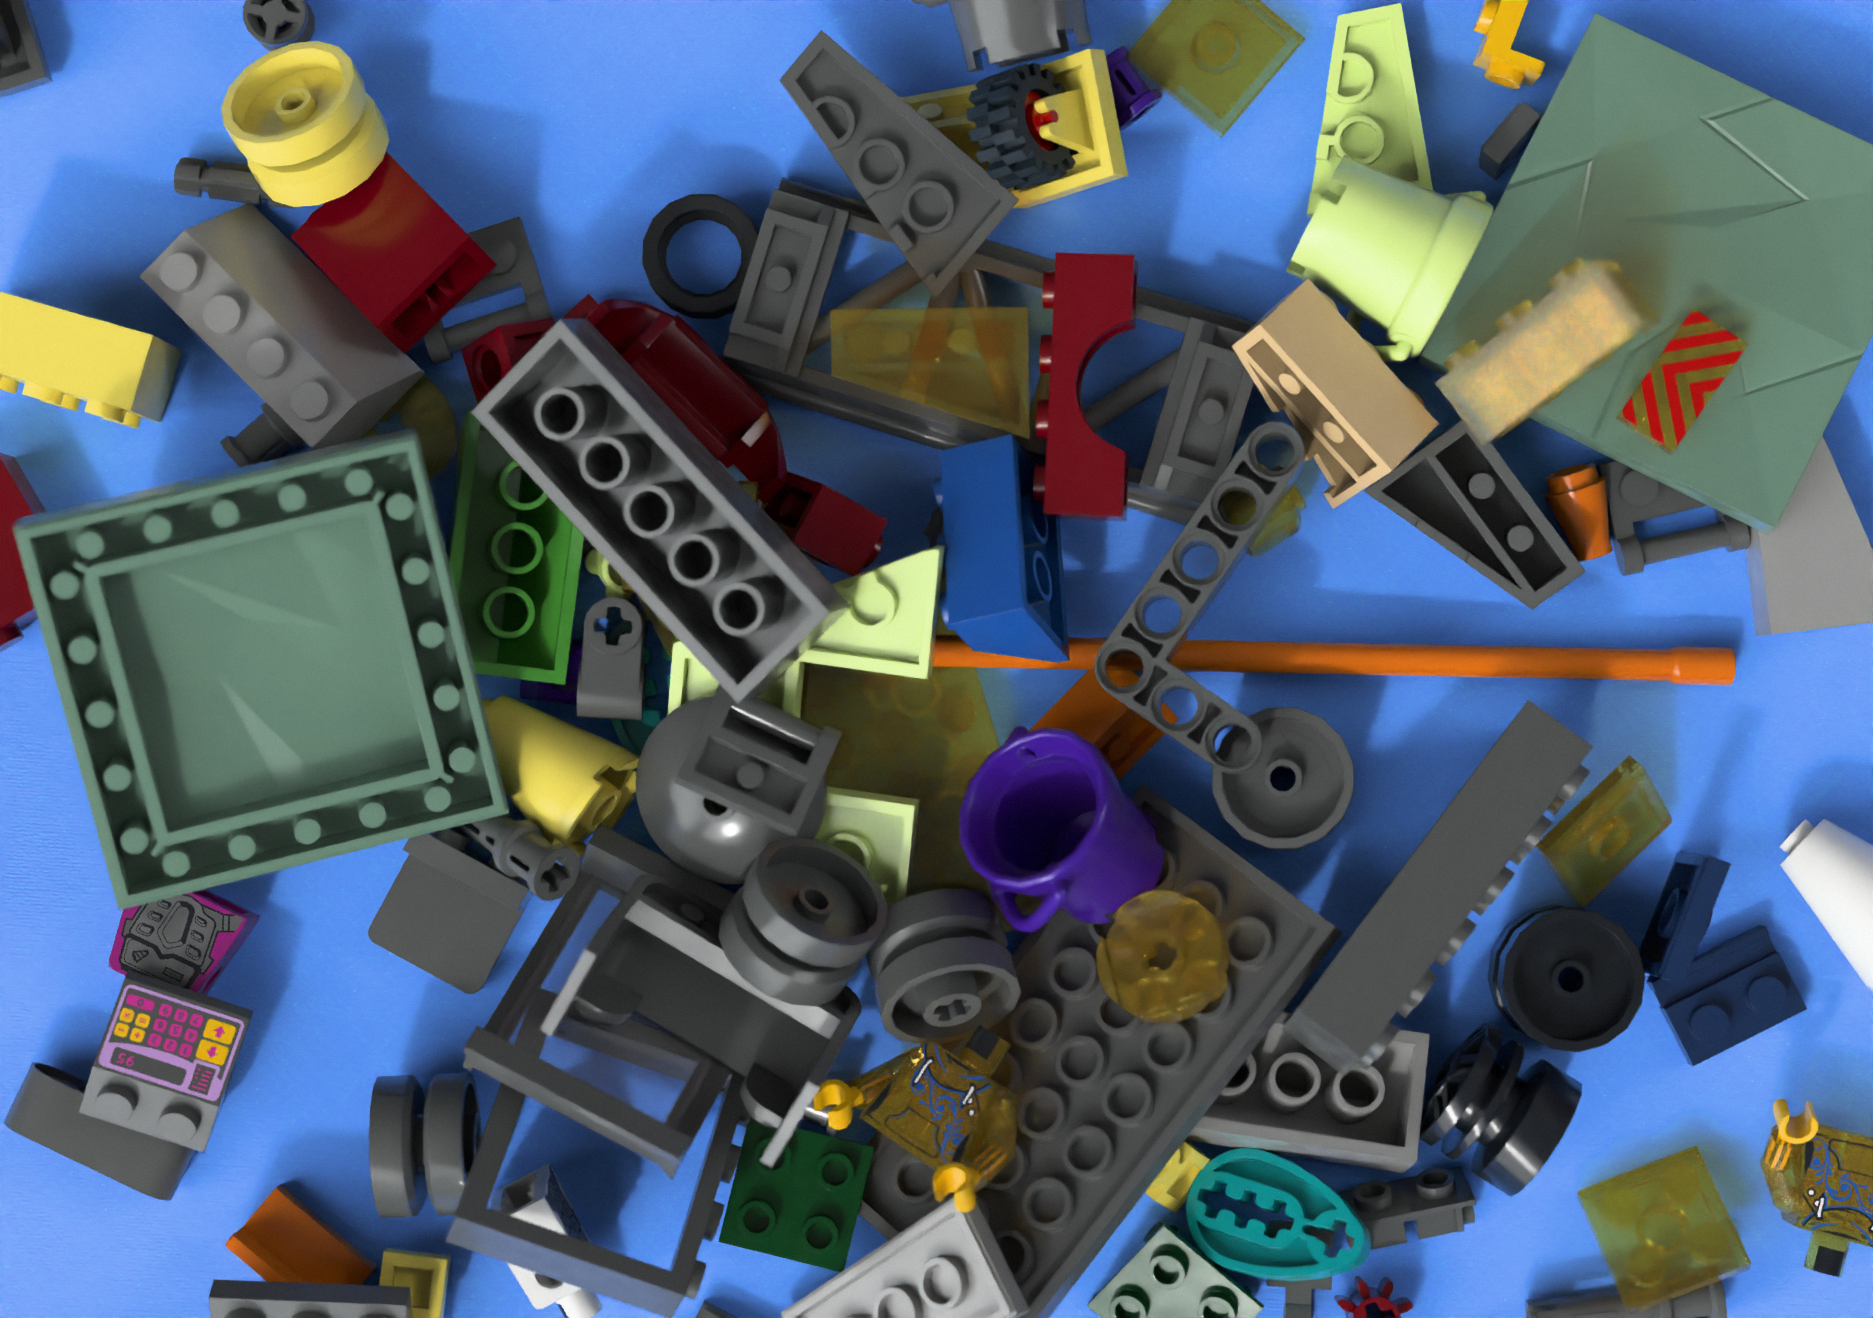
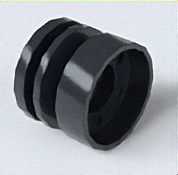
(1508, 1115)

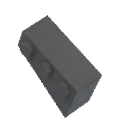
(1480, 513)

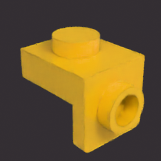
(1503, 66)

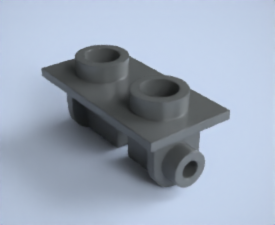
(1435, 1199)

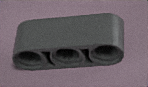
(49, 1115)

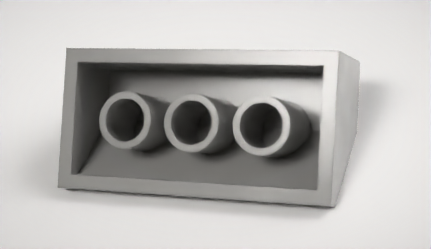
(282, 326)
(1305, 1108)

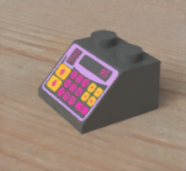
(165, 1061)

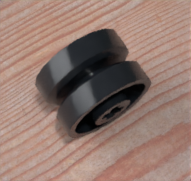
(1589, 1007)

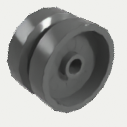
(1321, 786)
(802, 921)
(942, 967)
(422, 1142)

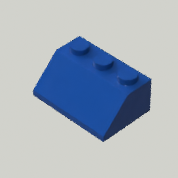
(1000, 553)

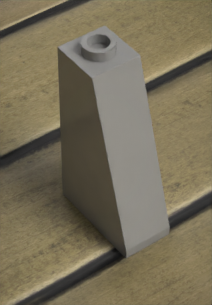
(1815, 562)

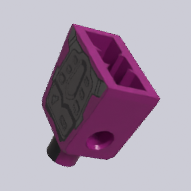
(181, 939)

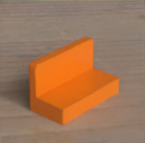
(1105, 720)
(295, 1245)

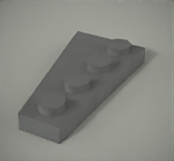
(907, 171)

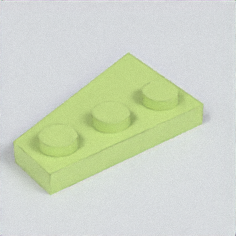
(1371, 102)

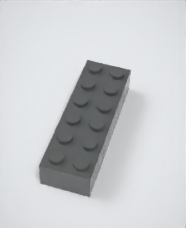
(660, 508)
(1447, 877)

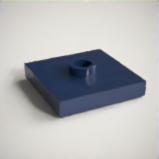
(1682, 915)

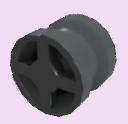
(266, 16)

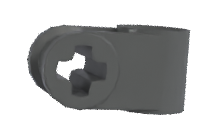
(610, 674)

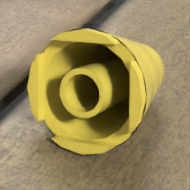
(559, 772)

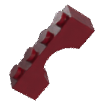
(1091, 305)

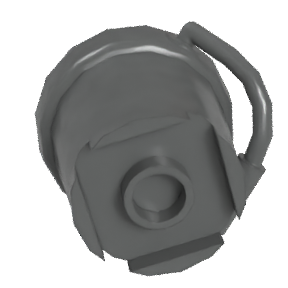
(1015, 29)

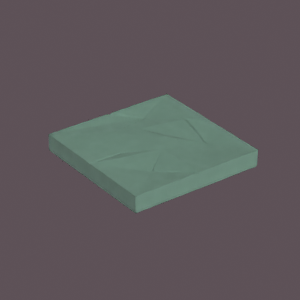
(1705, 207)
(262, 666)

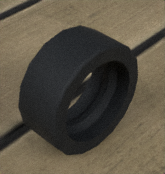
(659, 235)

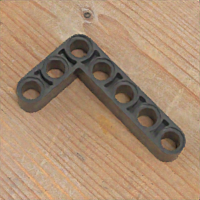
(1194, 598)

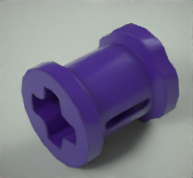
(1129, 91)

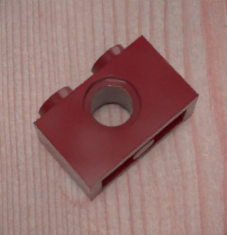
(827, 524)

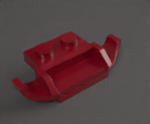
(698, 388)

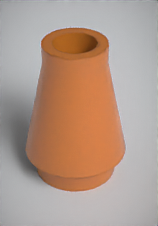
(1581, 509)

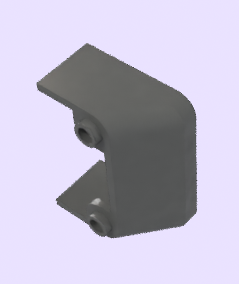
(668, 964)

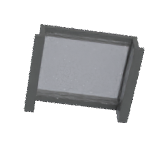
(616, 1079)

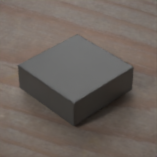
(1508, 140)

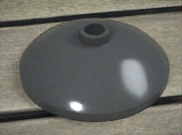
(686, 825)

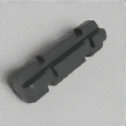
(221, 181)

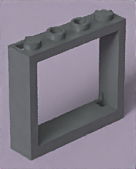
(584, 1263)

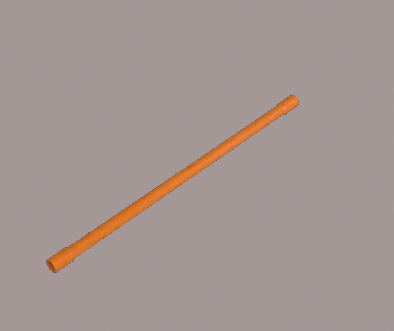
(1677, 665)

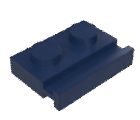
(1728, 996)

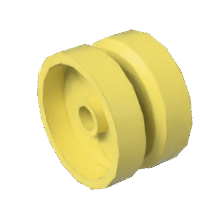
(305, 123)

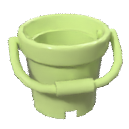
(1390, 251)

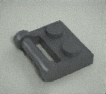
(515, 268)
(1638, 498)
(754, 776)

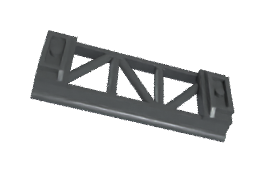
(781, 324)

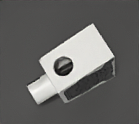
(543, 1202)

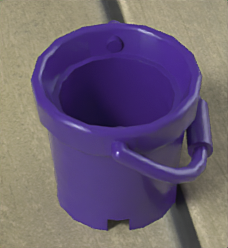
(1057, 827)

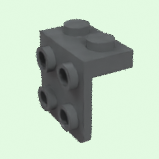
(450, 910)

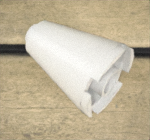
(1836, 881)

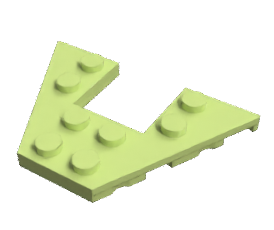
(883, 632)

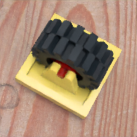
(1049, 127)

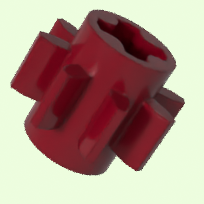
(1364, 1295)

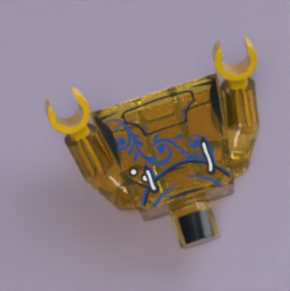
(938, 1110)
(1820, 1184)

